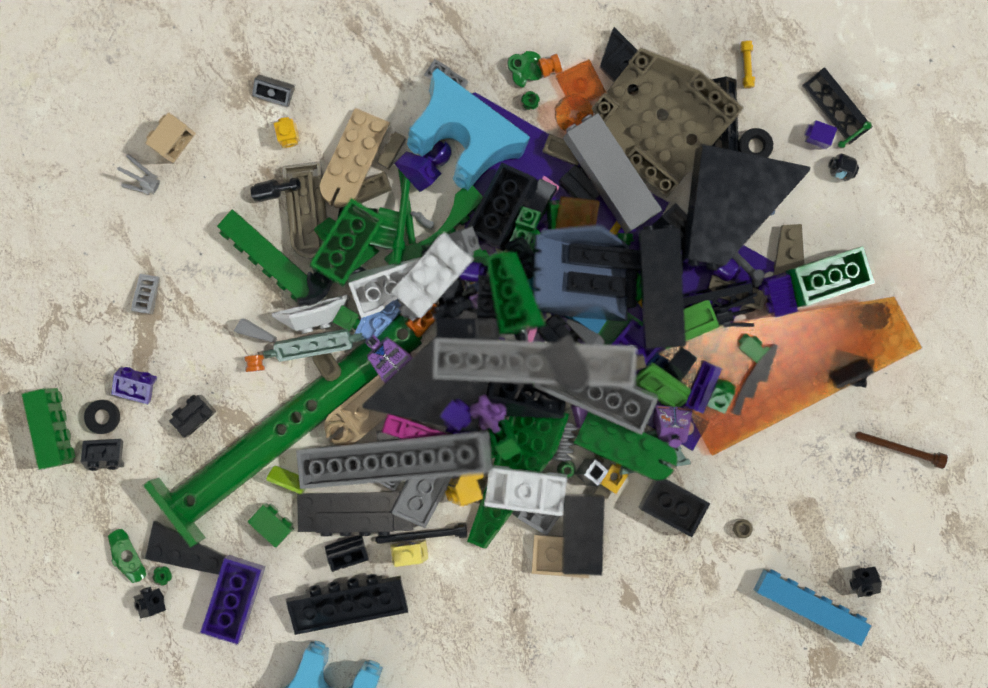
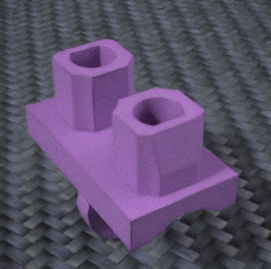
(490, 413)

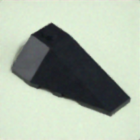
(525, 400)

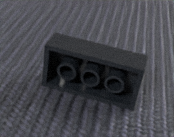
(501, 205)
(583, 534)

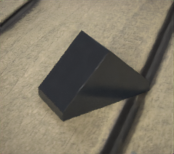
(681, 364)

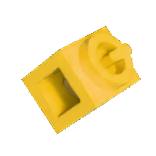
(286, 132)

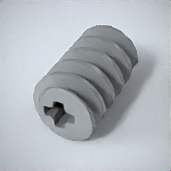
(564, 449)

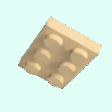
(548, 556)

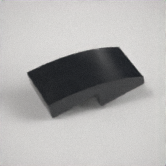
(541, 197)
(524, 255)
(485, 299)

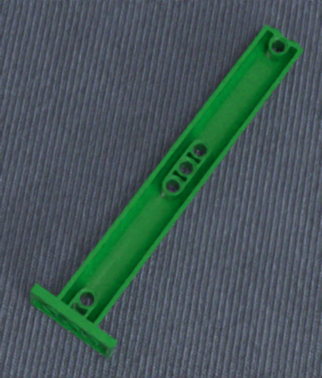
(264, 441)

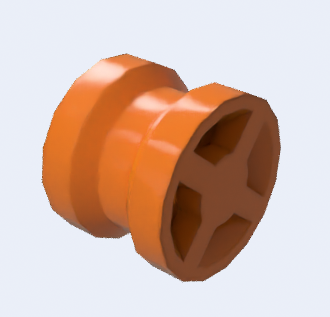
(254, 363)

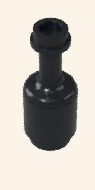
(272, 189)

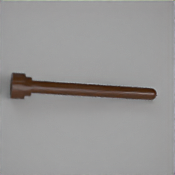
(938, 459)

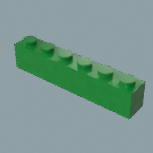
(265, 254)

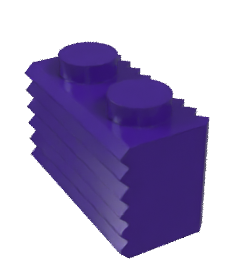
(779, 295)

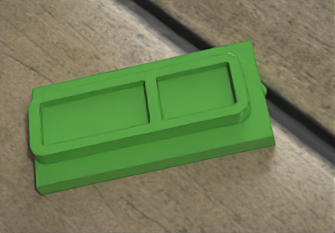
(699, 320)
(669, 390)

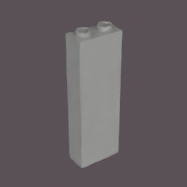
(611, 172)

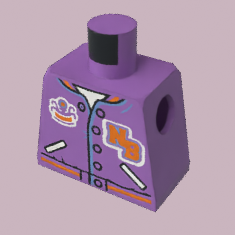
(672, 424)

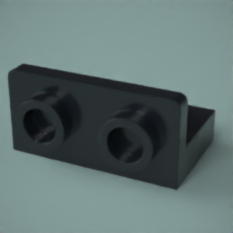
(102, 454)

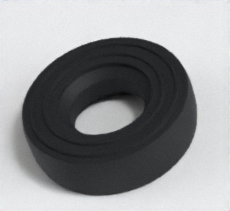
(760, 134)
(93, 425)

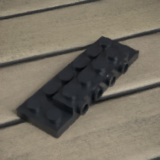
(349, 513)
(347, 603)

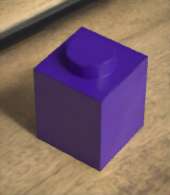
(820, 134)

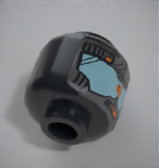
(843, 167)

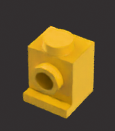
(614, 485)

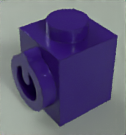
(456, 414)

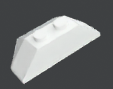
(308, 317)

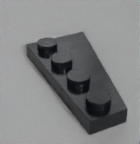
(171, 548)

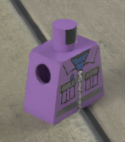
(386, 356)

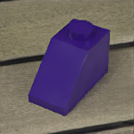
(418, 170)

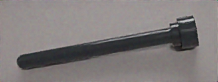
(459, 531)

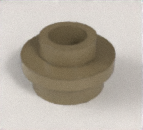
(748, 531)

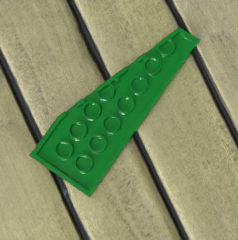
(538, 444)

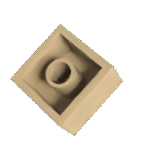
(170, 137)

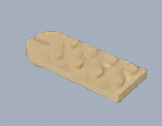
(353, 157)
(353, 418)

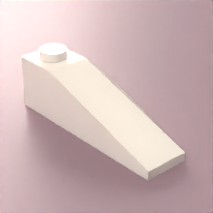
(374, 286)

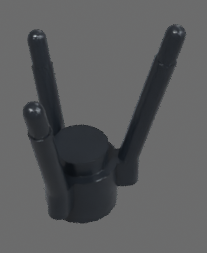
(725, 315)

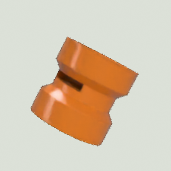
(550, 65)

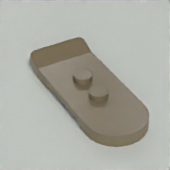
(305, 207)

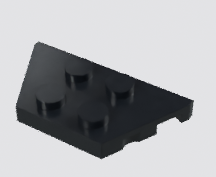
(617, 57)

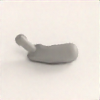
(422, 220)

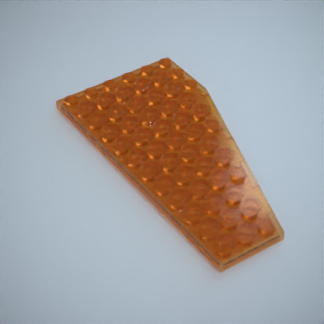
(808, 351)

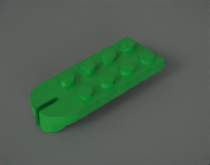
(627, 447)

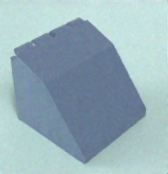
(554, 268)

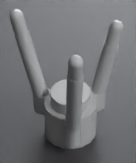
(149, 184)

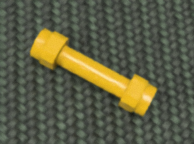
(749, 80)

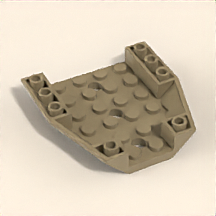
(693, 107)

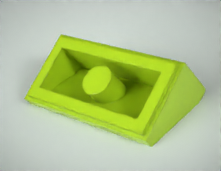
(285, 479)

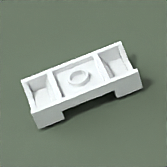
(432, 275)
(526, 490)

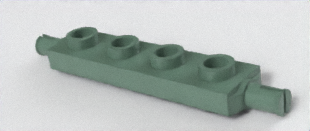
(313, 345)

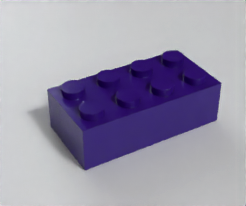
(233, 599)

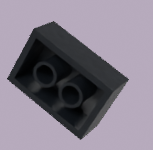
(674, 506)

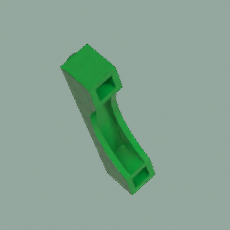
(464, 205)

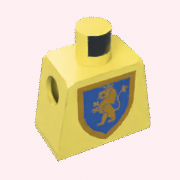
(409, 553)

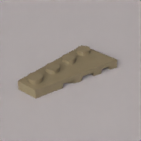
(789, 249)

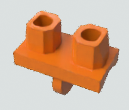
(421, 324)

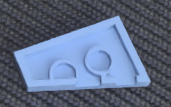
(379, 321)

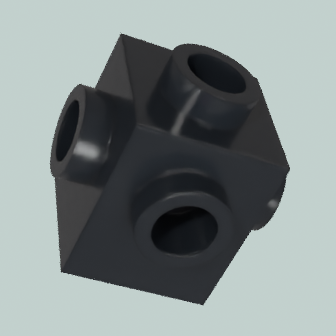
(866, 582)
(149, 602)

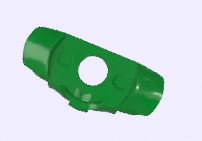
(133, 569)

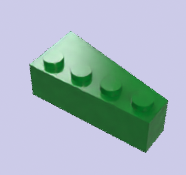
(512, 295)

